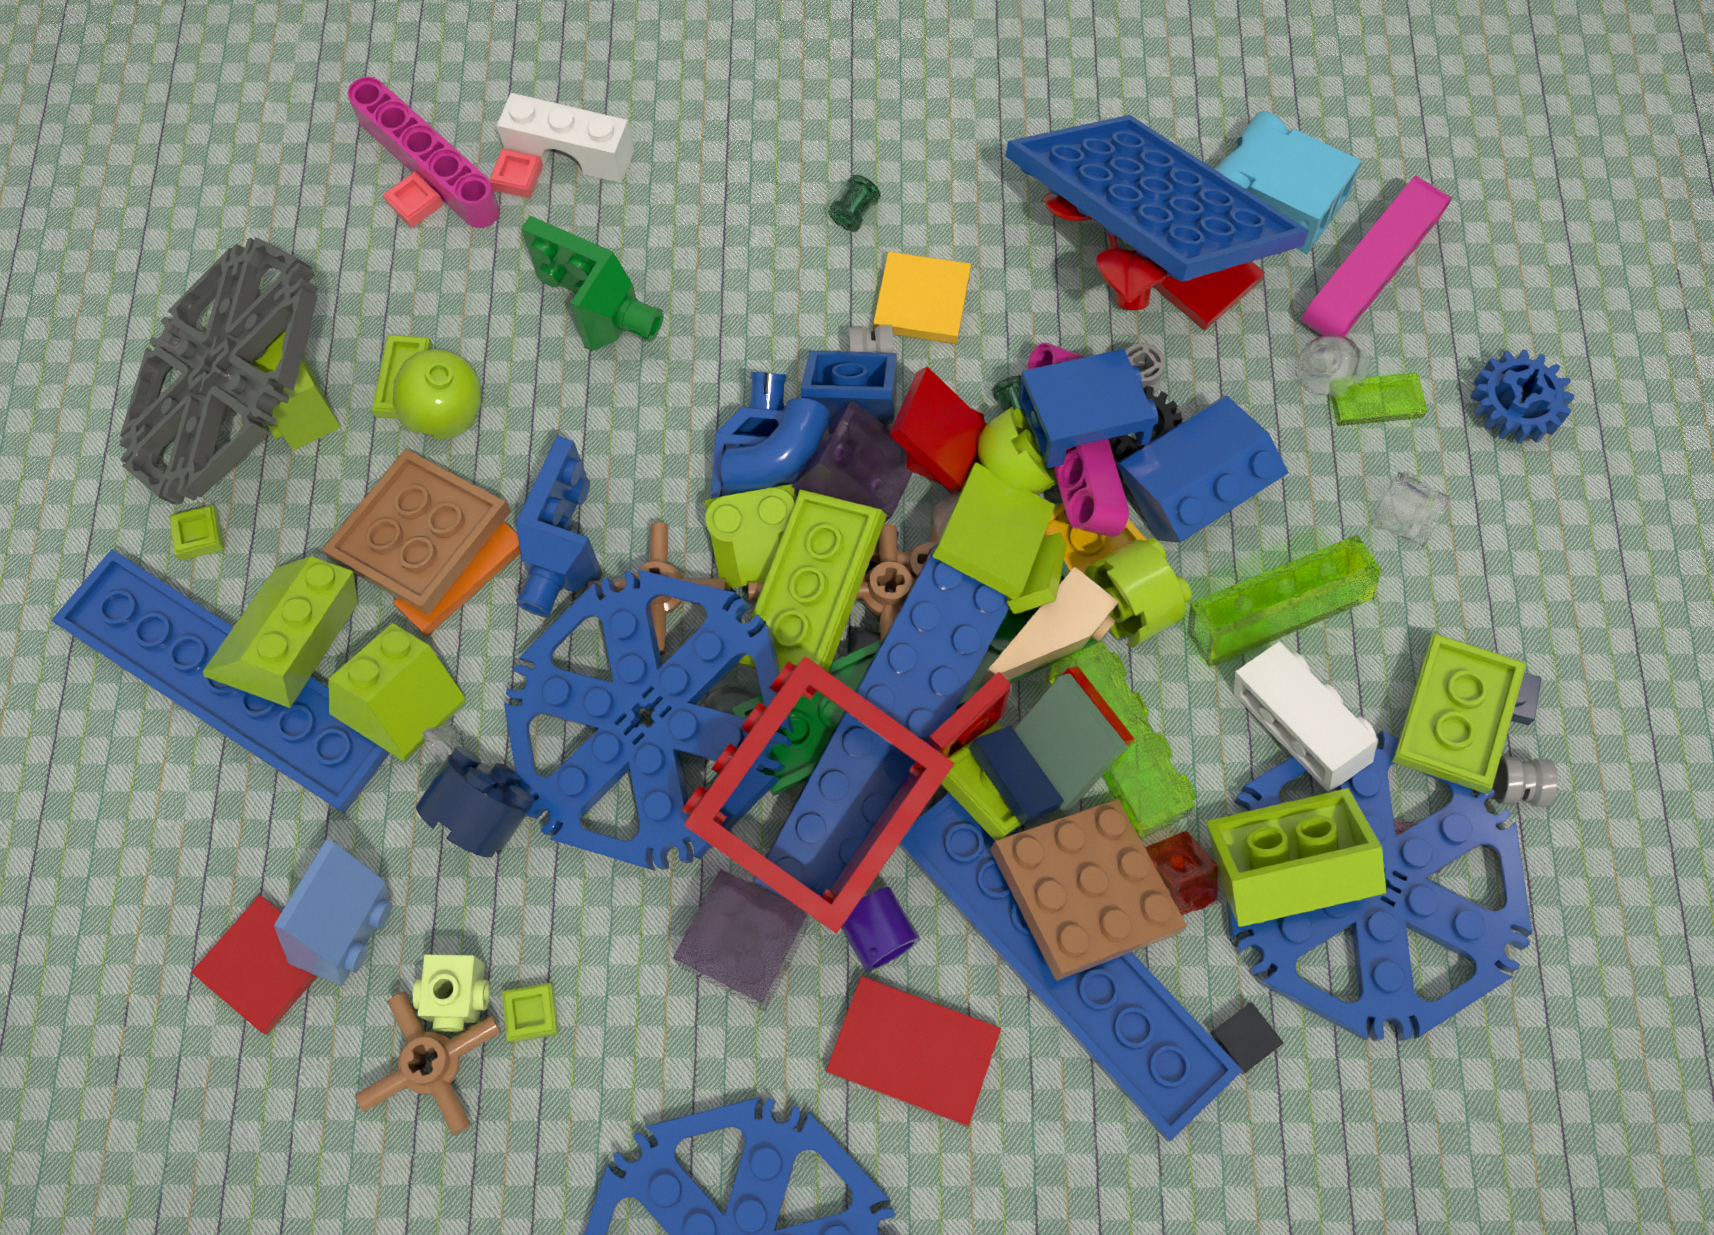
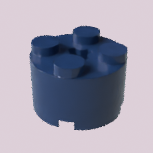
(475, 803)

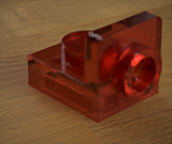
(1185, 871)

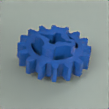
(1543, 401)

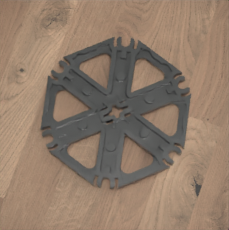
(217, 370)

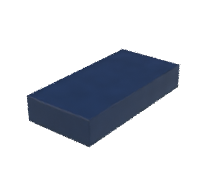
(1016, 775)

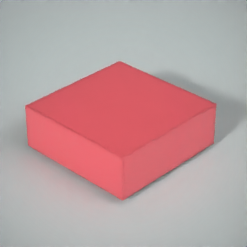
(516, 173)
(413, 199)

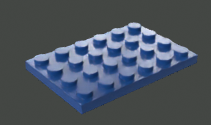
(1156, 196)

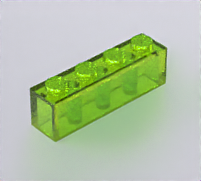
(1283, 600)
(1143, 773)

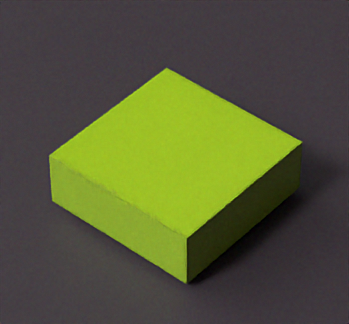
(196, 532)
(530, 1013)

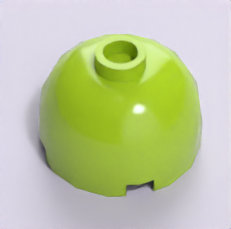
(437, 394)
(1012, 453)

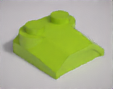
(748, 531)

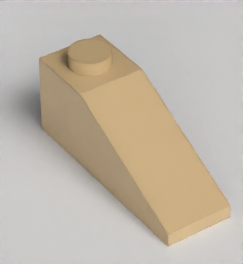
(1058, 627)

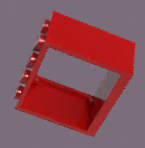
(762, 723)

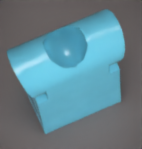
(1292, 173)

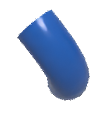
(781, 453)

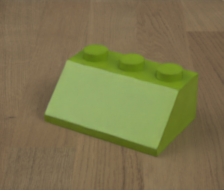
(286, 630)
(1297, 857)

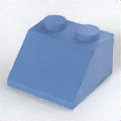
(333, 915)

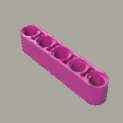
(424, 151)
(1376, 258)
(1089, 473)

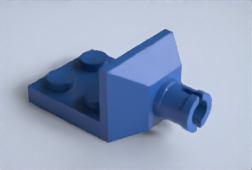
(751, 424)
(548, 548)

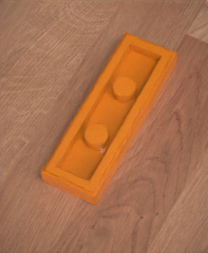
(491, 559)

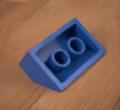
(1201, 470)

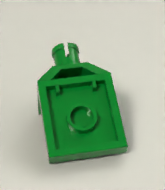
(602, 290)

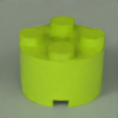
(1146, 589)

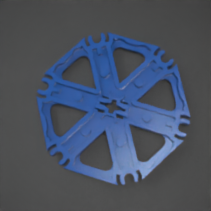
(638, 684)
(1414, 904)
(758, 1186)

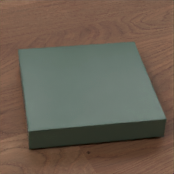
(1070, 739)

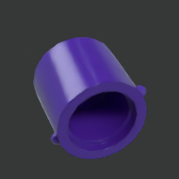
(879, 929)

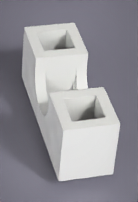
(594, 139)

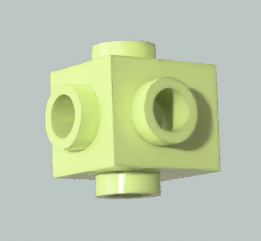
(451, 991)

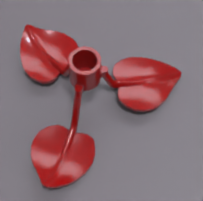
(1121, 268)

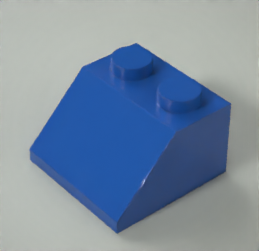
(858, 377)

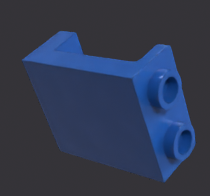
(1085, 403)

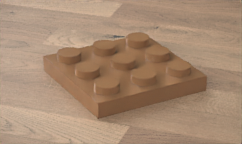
(416, 531)
(1087, 888)

